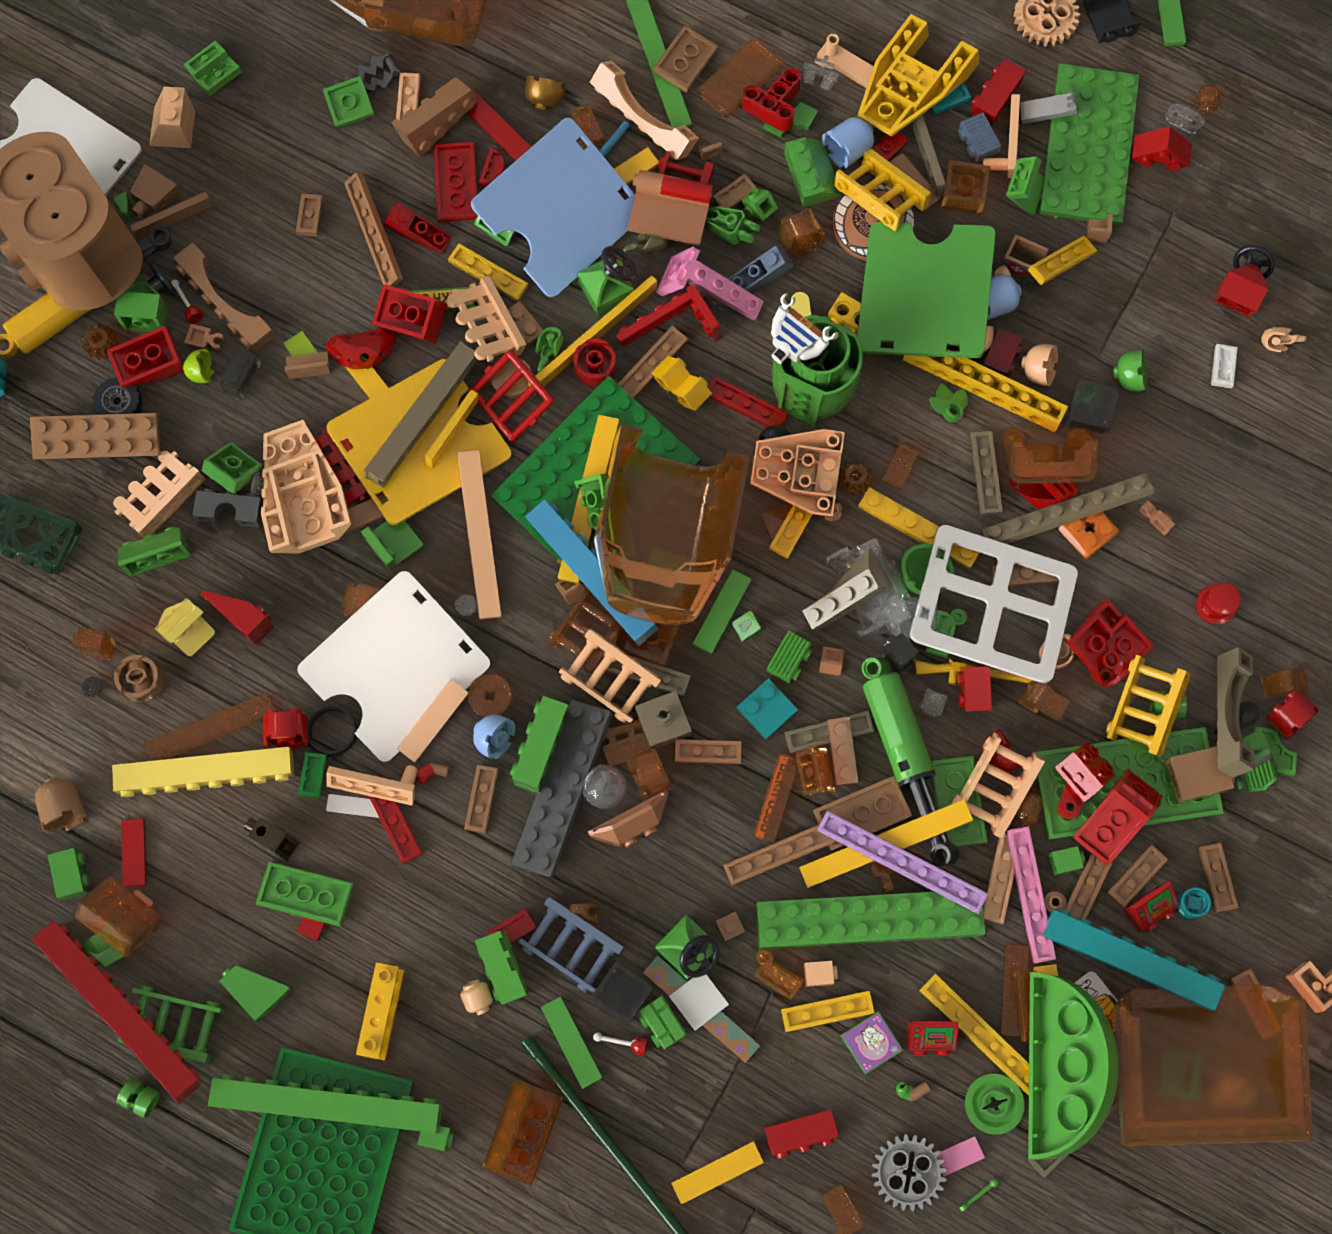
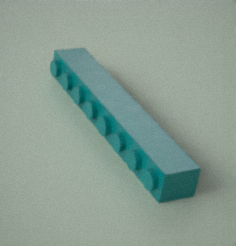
(1133, 960)

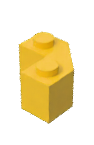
(675, 378)

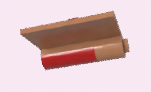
(669, 207)

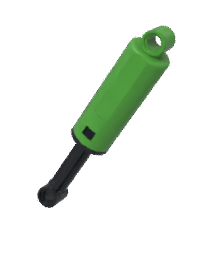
(904, 745)

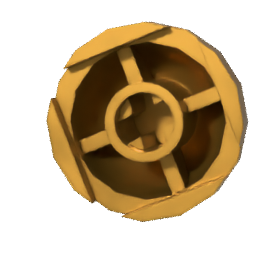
(544, 92)

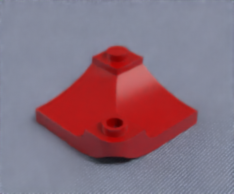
(1108, 643)

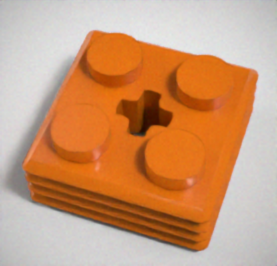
(1089, 542)

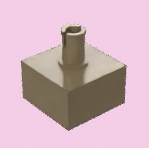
(663, 720)

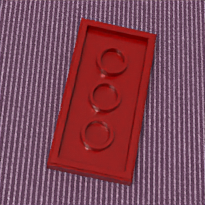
(455, 181)

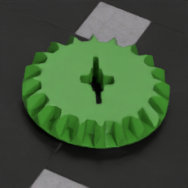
(1008, 1112)

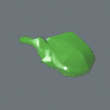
(550, 343)

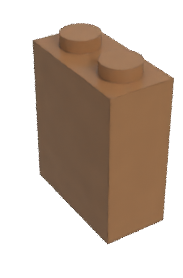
(1197, 775)

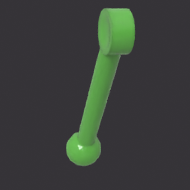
(993, 1183)

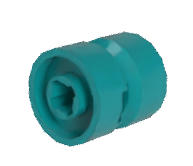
(1193, 903)

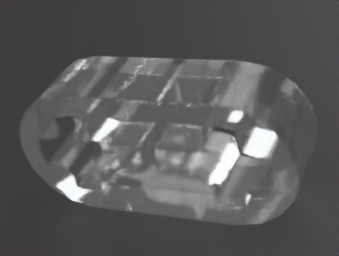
(1184, 118)

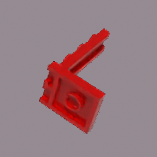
(665, 312)

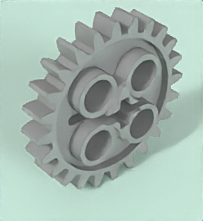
(930, 1176)

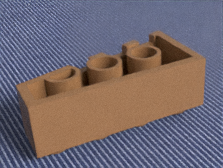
(435, 116)

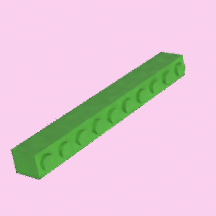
(325, 1105)

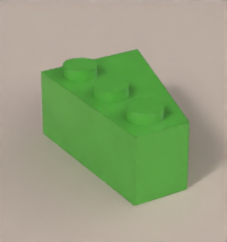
(502, 967)

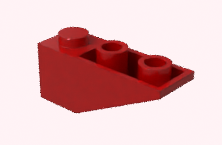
(416, 228)

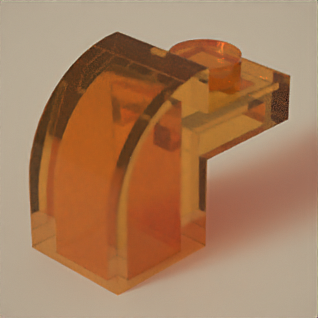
(1041, 697)

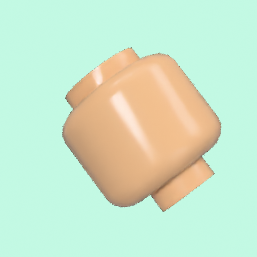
(476, 997)

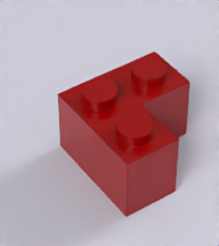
(1164, 147)

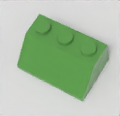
(811, 171)
(153, 551)

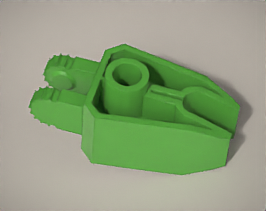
(730, 225)

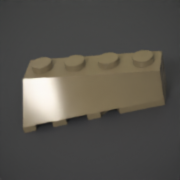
(856, 587)

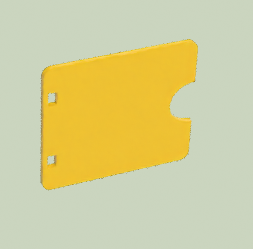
(414, 483)

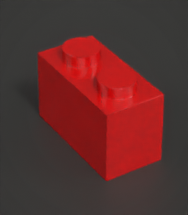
(975, 688)

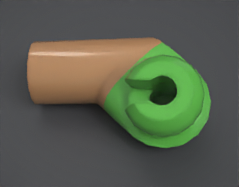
(912, 1093)

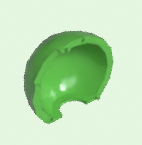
(915, 563)

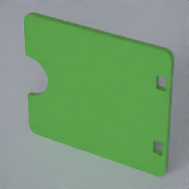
(926, 292)

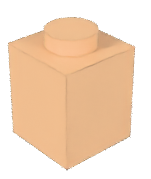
(820, 973)

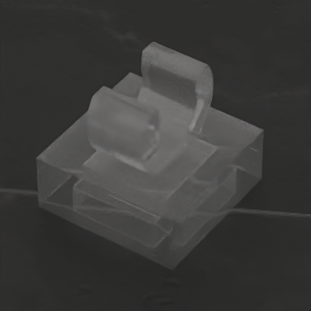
(933, 703)

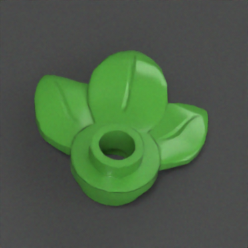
(947, 401)

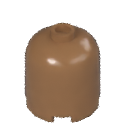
(59, 805)

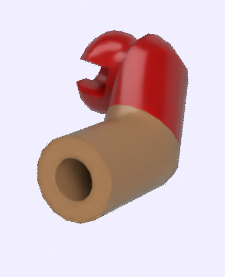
(430, 770)

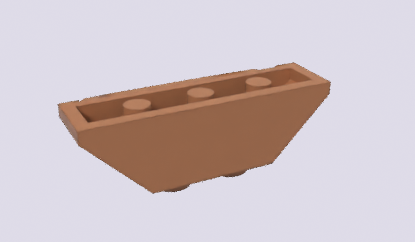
(632, 823)

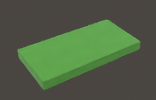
(949, 782)
(305, 894)

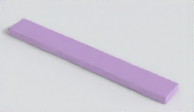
(903, 862)

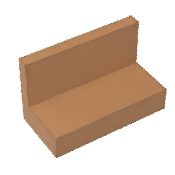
(307, 365)

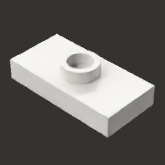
(1224, 366)

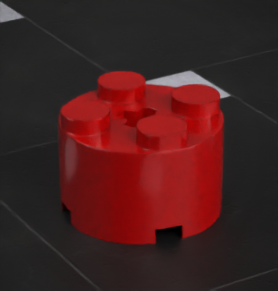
(584, 357)
(1292, 714)
(285, 728)

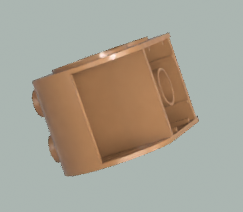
(62, 225)

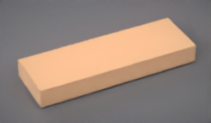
(408, 93)

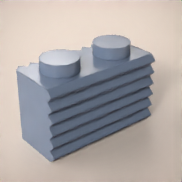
(979, 137)

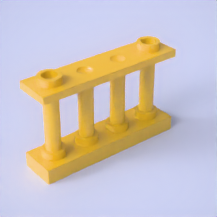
(890, 175)
(1164, 721)
(380, 1011)

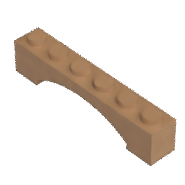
(253, 330)

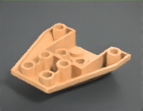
(800, 469)

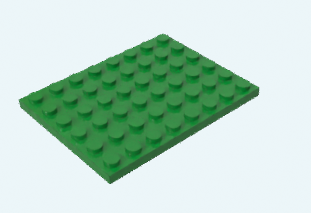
(563, 456)
(318, 1171)

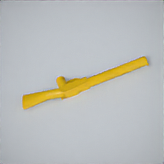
(954, 667)

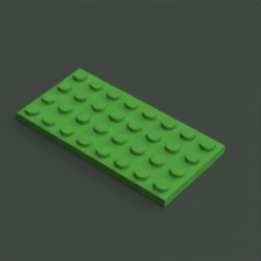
(1092, 148)
(1147, 766)

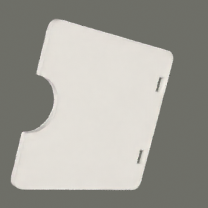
(93, 139)
(393, 662)

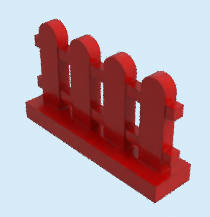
(345, 475)

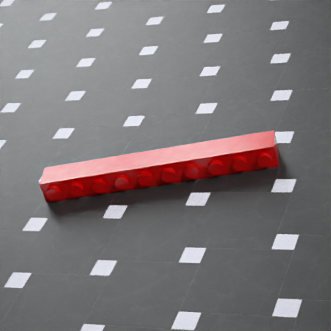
(117, 1012)

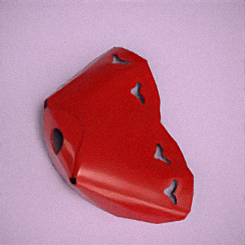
(361, 343)
(1036, 494)

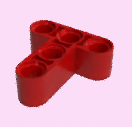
(773, 105)

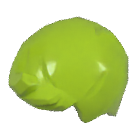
(198, 366)

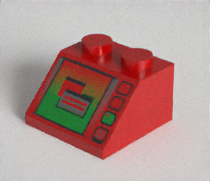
(1152, 907)
(932, 1036)

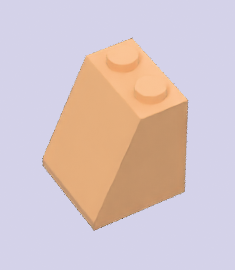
(173, 119)

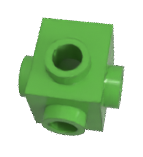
(759, 204)

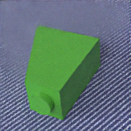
(253, 991)

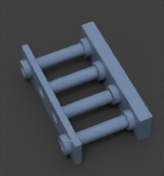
(572, 923)

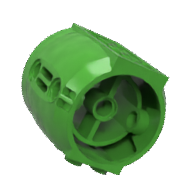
(812, 391)

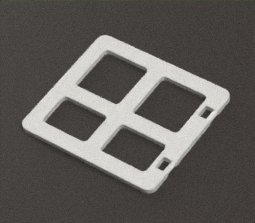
(996, 598)

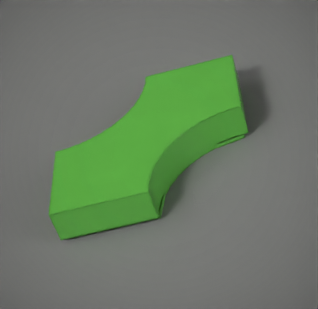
(803, 119)
(1286, 759)

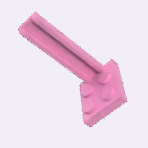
(685, 268)

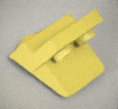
(185, 627)

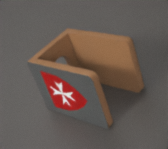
(1027, 248)

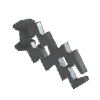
(378, 61)

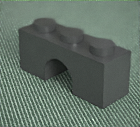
(210, 504)

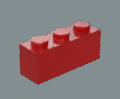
(998, 90)
(801, 1133)

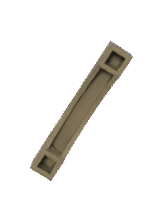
(1232, 674)

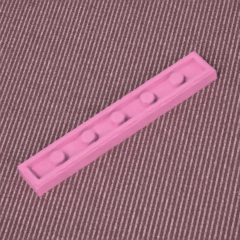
(1030, 893)

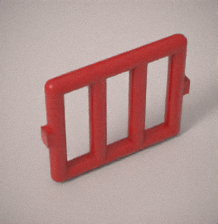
(536, 385)

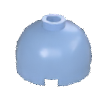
(492, 735)

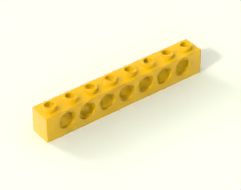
(994, 388)

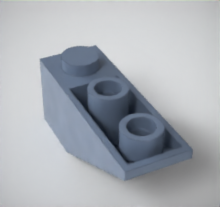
(763, 269)

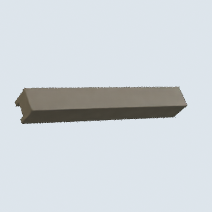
(420, 415)

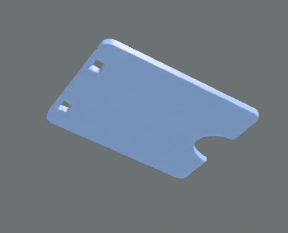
(561, 203)

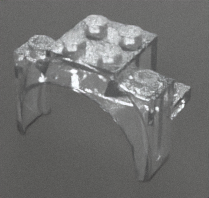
(885, 609)

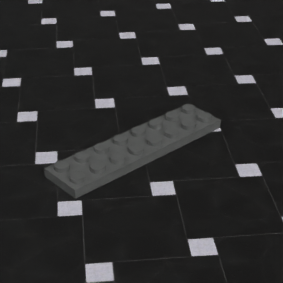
(561, 789)

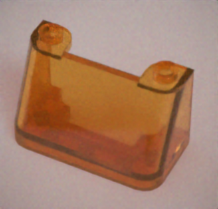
(1052, 462)

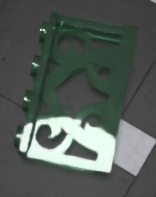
(59, 526)

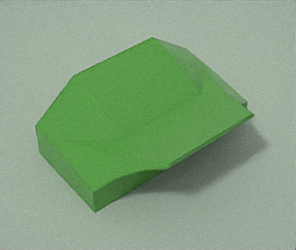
(101, 951)

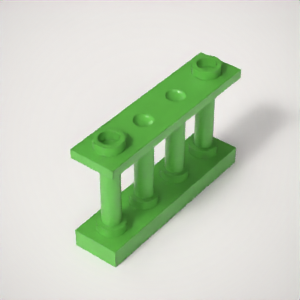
(199, 1051)

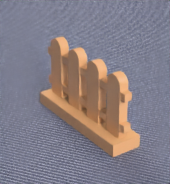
(498, 317)
(170, 498)

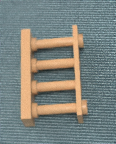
(629, 666)
(1020, 784)

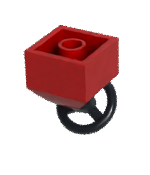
(1246, 285)

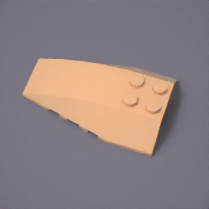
(300, 492)

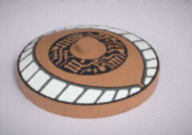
(853, 222)

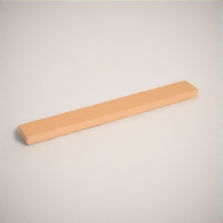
(479, 535)

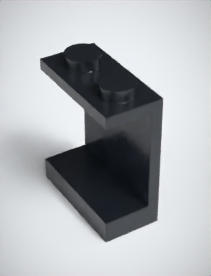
(1111, 19)

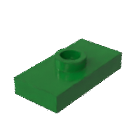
(312, 775)

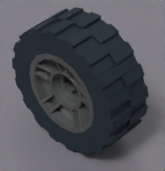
(109, 394)

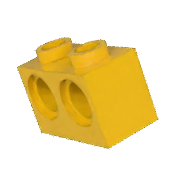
(852, 309)

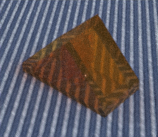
(1284, 682)

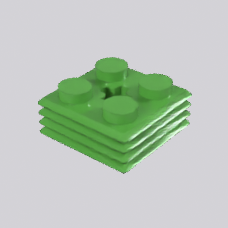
(231, 467)

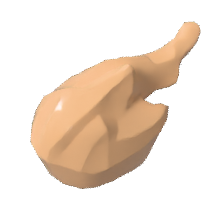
(1276, 337)

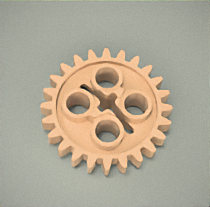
(1047, 15)

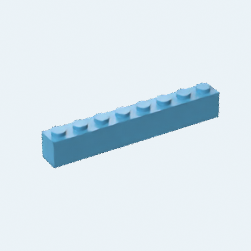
(583, 563)

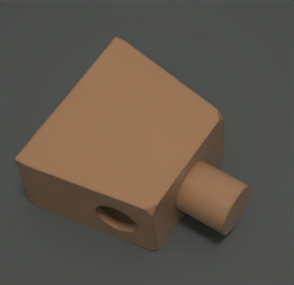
(152, 192)

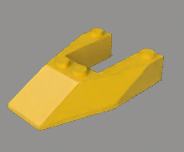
(906, 88)

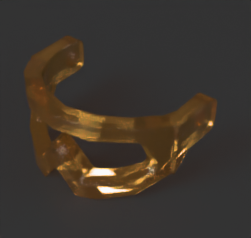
(582, 910)

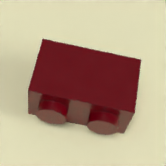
(1002, 352)

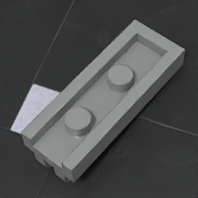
(1048, 108)

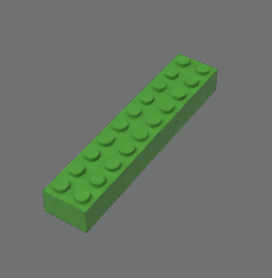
(864, 920)

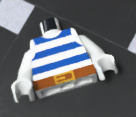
(797, 336)

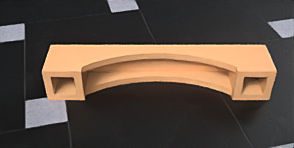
(611, 83)

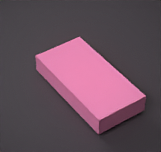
(960, 1155)

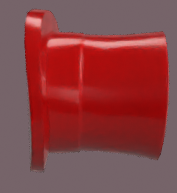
(1217, 603)

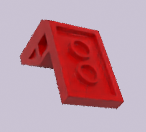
(1118, 817)

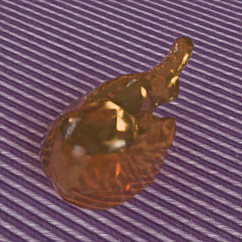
(1209, 98)
(1030, 809)

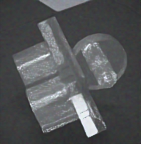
(829, 77)

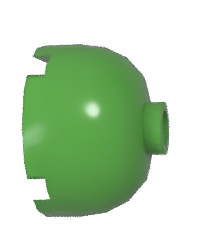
(1132, 371)

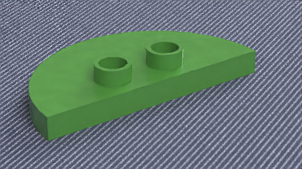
(1069, 1067)

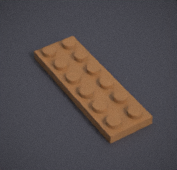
(95, 436)

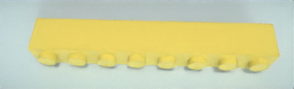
(203, 771)

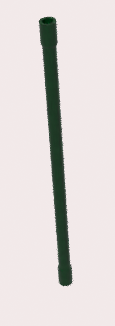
(610, 1145)

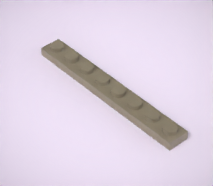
(1070, 510)

